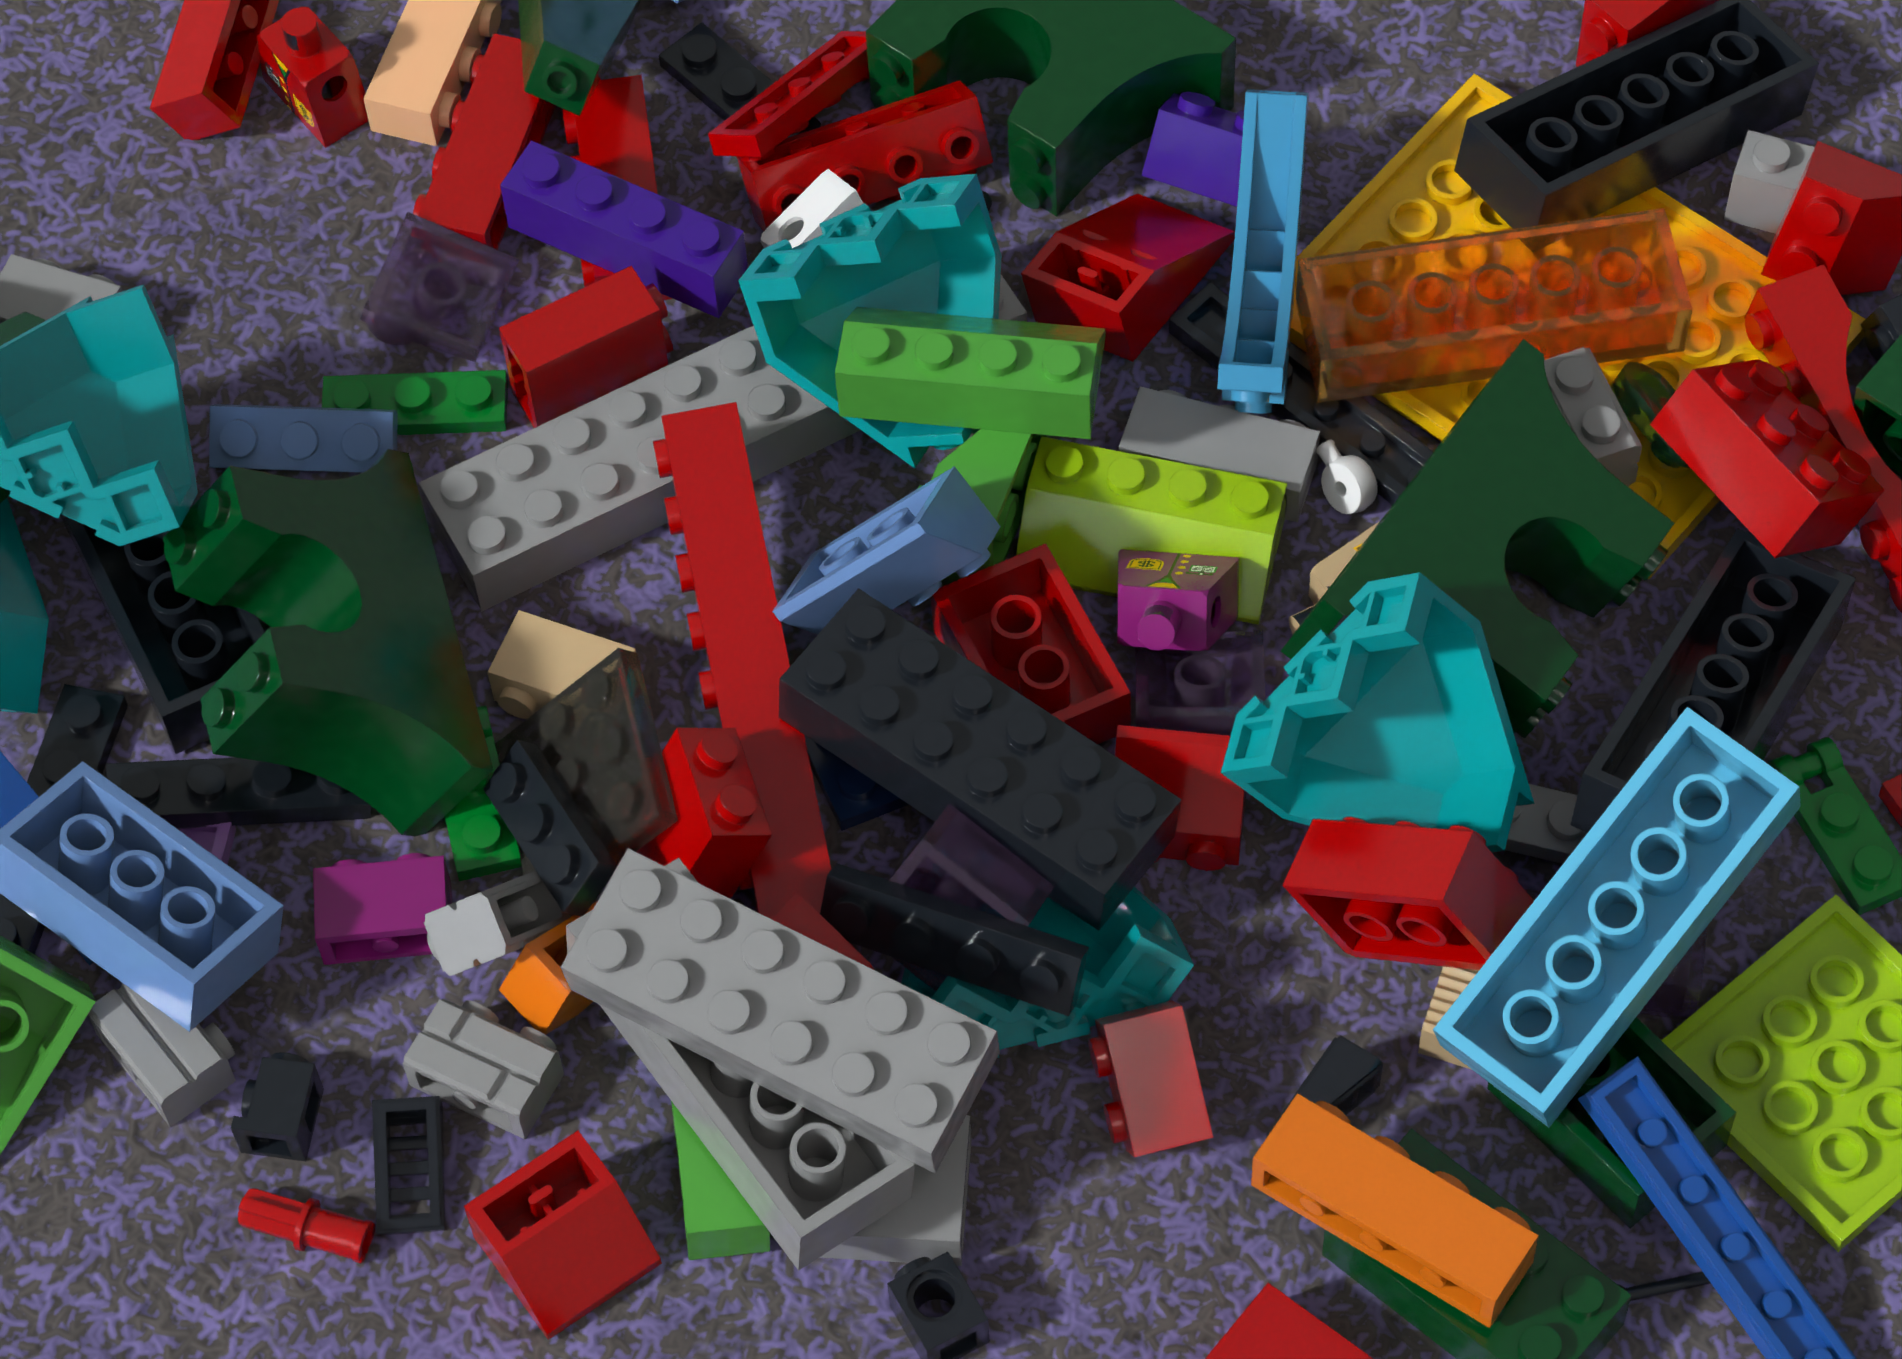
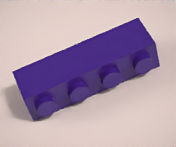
(624, 226)

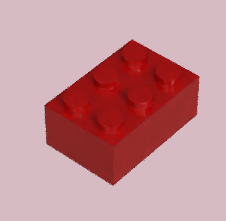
(1767, 456)
(1036, 638)
(1406, 891)

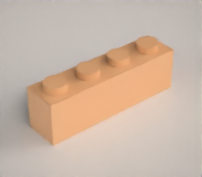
(428, 66)

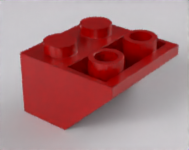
(562, 1234)

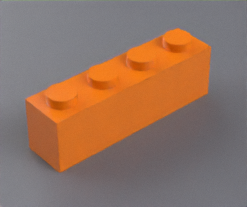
(1394, 1208)

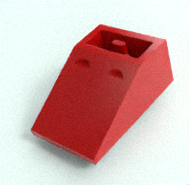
(1123, 270)

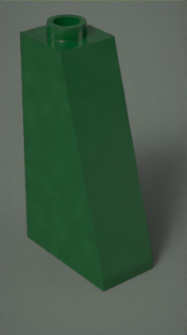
(570, 46)

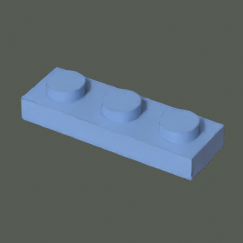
(299, 437)

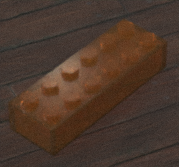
(1467, 301)

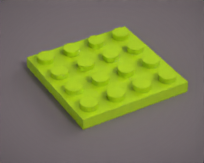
(1812, 1069)

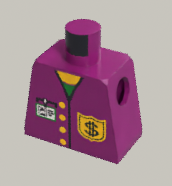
(1170, 599)

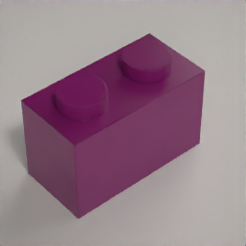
(377, 907)

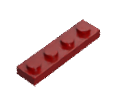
(793, 99)

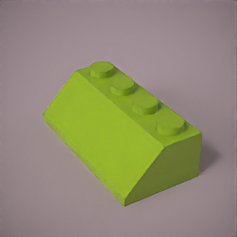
(1106, 500)

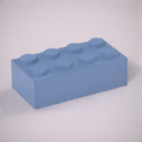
(137, 896)

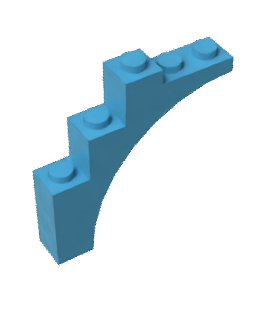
(1265, 251)

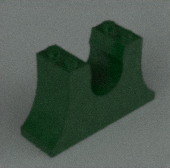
(1090, 66)
(1518, 497)
(360, 639)

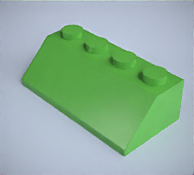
(969, 372)

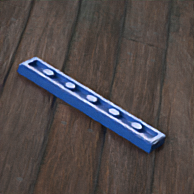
(1710, 1218)

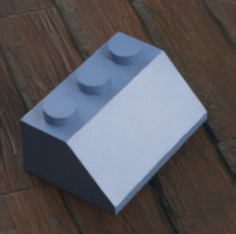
(894, 554)

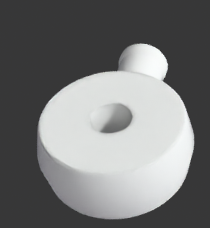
(1346, 480)

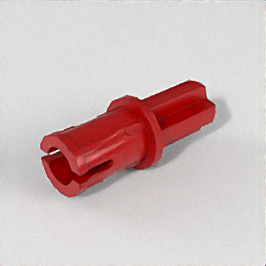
(306, 1224)

